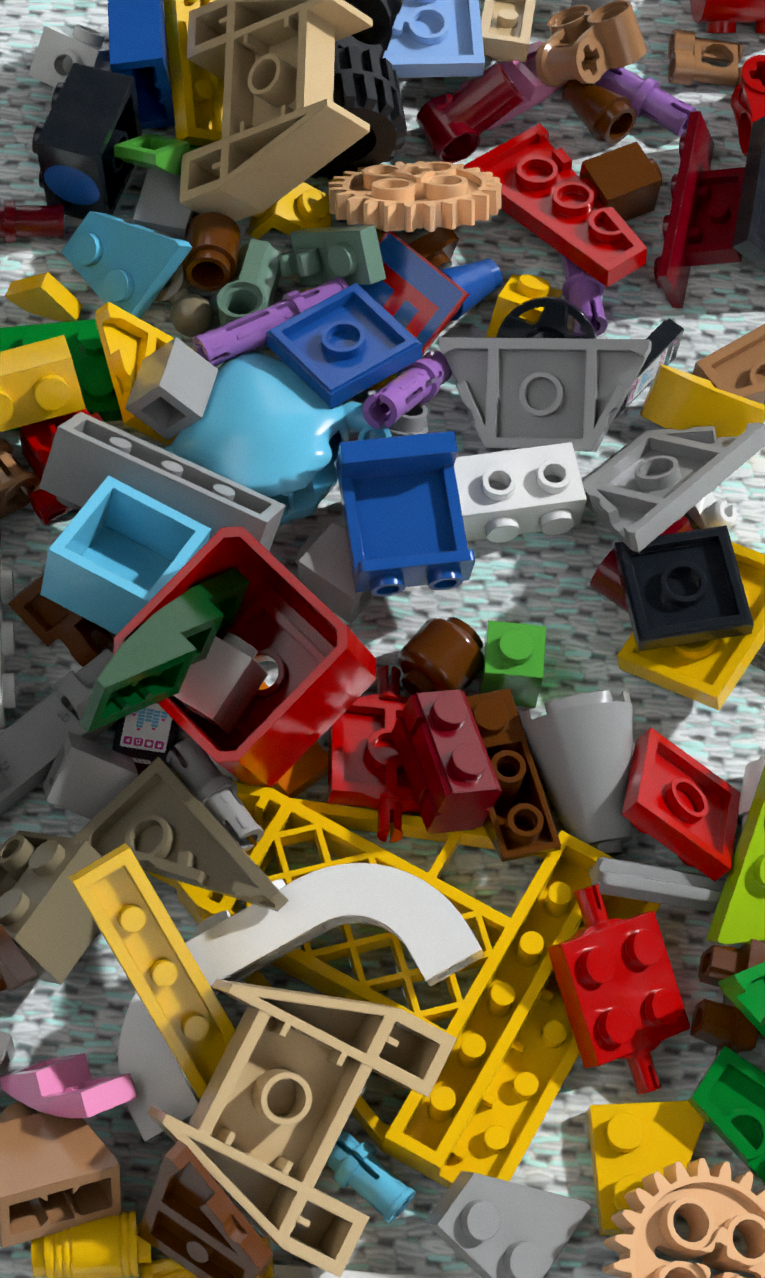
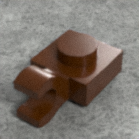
(54, 621)

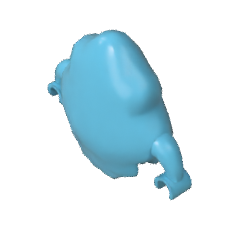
(272, 433)

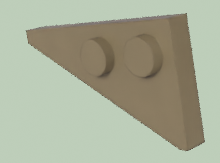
(179, 838)

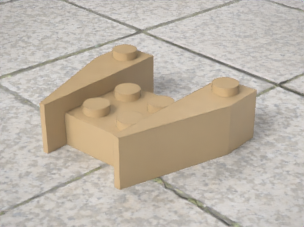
(275, 100)
(285, 1101)

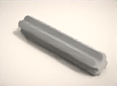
(656, 884)

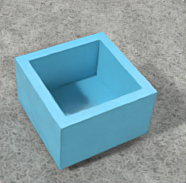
(118, 554)

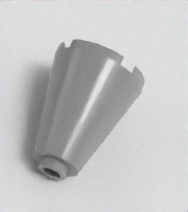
(585, 764)

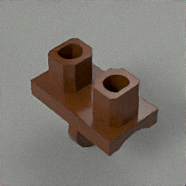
(719, 1022)

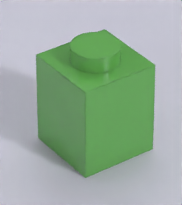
(514, 660)

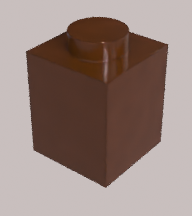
(625, 180)

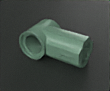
(253, 282)

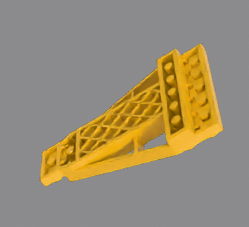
(508, 1028)

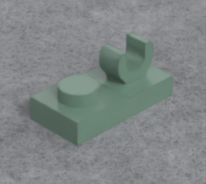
(334, 252)

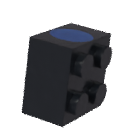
(78, 140)

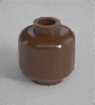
(441, 657)

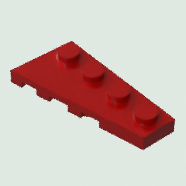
(560, 207)

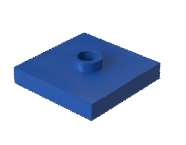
(344, 345)

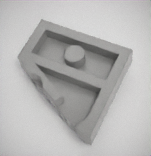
(505, 1225)

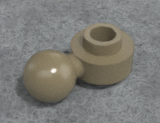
(190, 312)

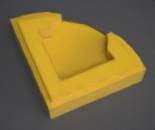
(44, 297)

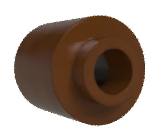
(214, 251)

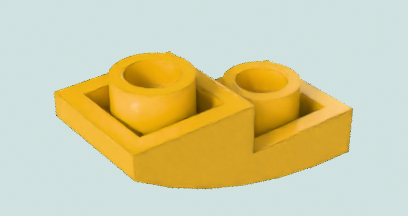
(688, 401)

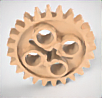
(415, 196)
(712, 1211)

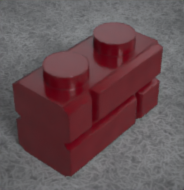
(446, 761)

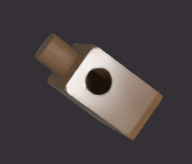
(52, 1175)

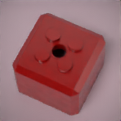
(316, 655)

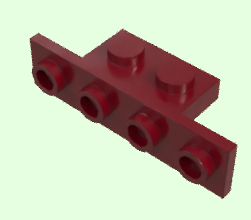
(700, 214)

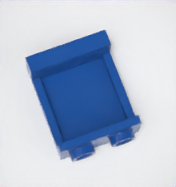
(403, 513)

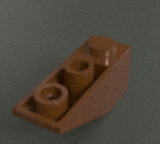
(520, 818)

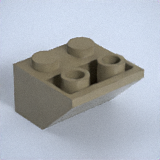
(42, 905)

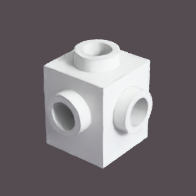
(64, 46)

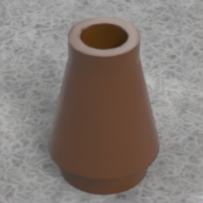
(601, 110)

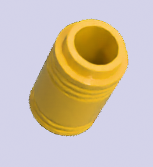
(92, 1250)

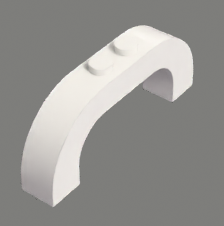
(257, 936)

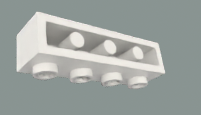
(520, 492)

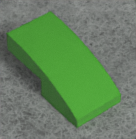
(154, 152)

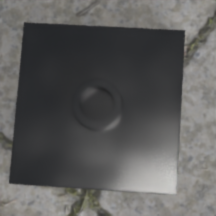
(683, 589)

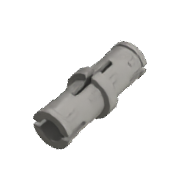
(214, 791)

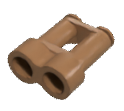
(686, 58)

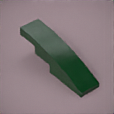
(163, 648)

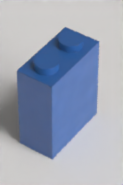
(141, 51)

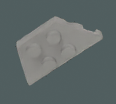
(543, 387)
(664, 477)

